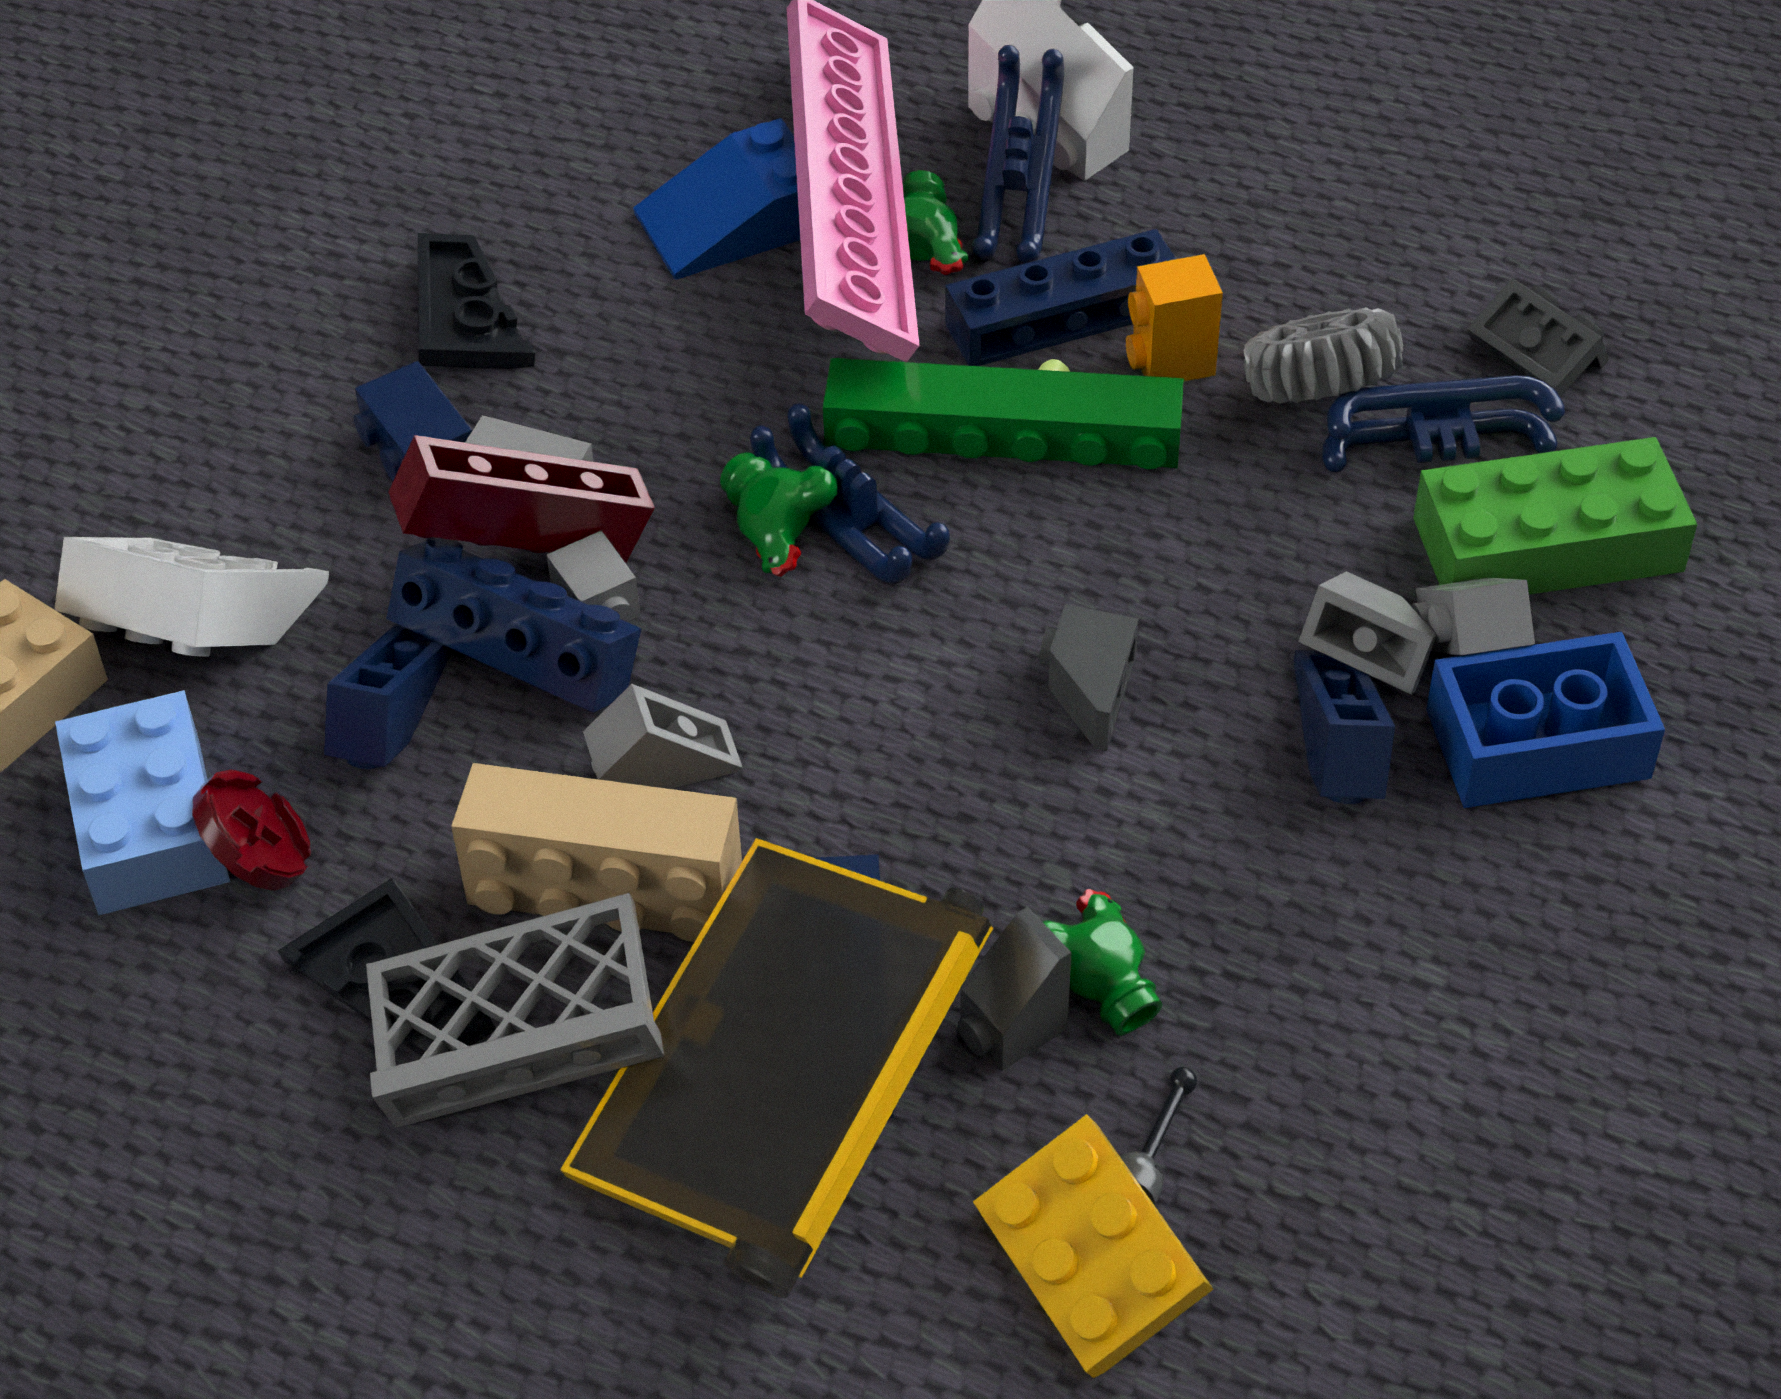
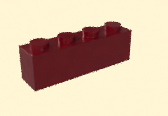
(516, 497)

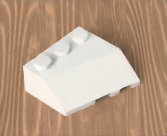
(1095, 85)
(181, 593)

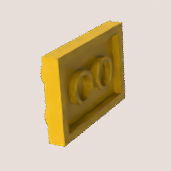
(1092, 1246)

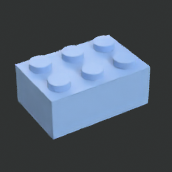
(132, 802)

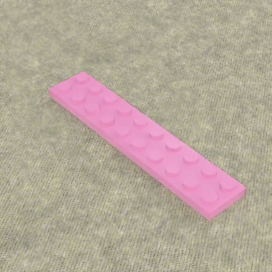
(849, 182)

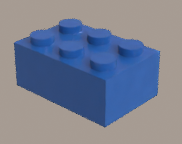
(1544, 719)

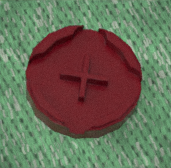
(251, 832)

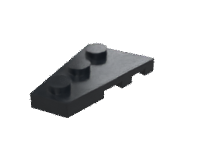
(461, 309)
(369, 931)

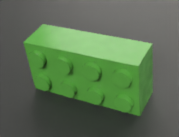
(1557, 517)

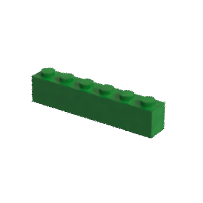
(1003, 412)

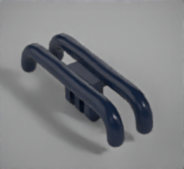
(1019, 157)
(1441, 416)
(856, 504)

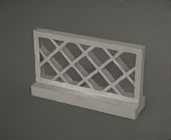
(509, 1061)

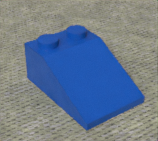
(727, 202)

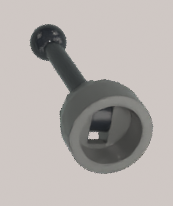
(1142, 1163)

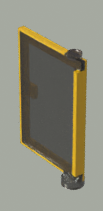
(780, 1057)

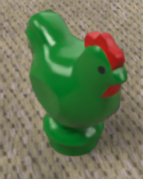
(931, 223)
(775, 505)
(1107, 963)

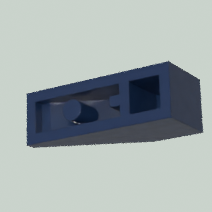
(382, 697)
(1343, 729)

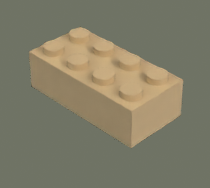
(44, 669)
(573, 841)

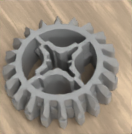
(1323, 355)

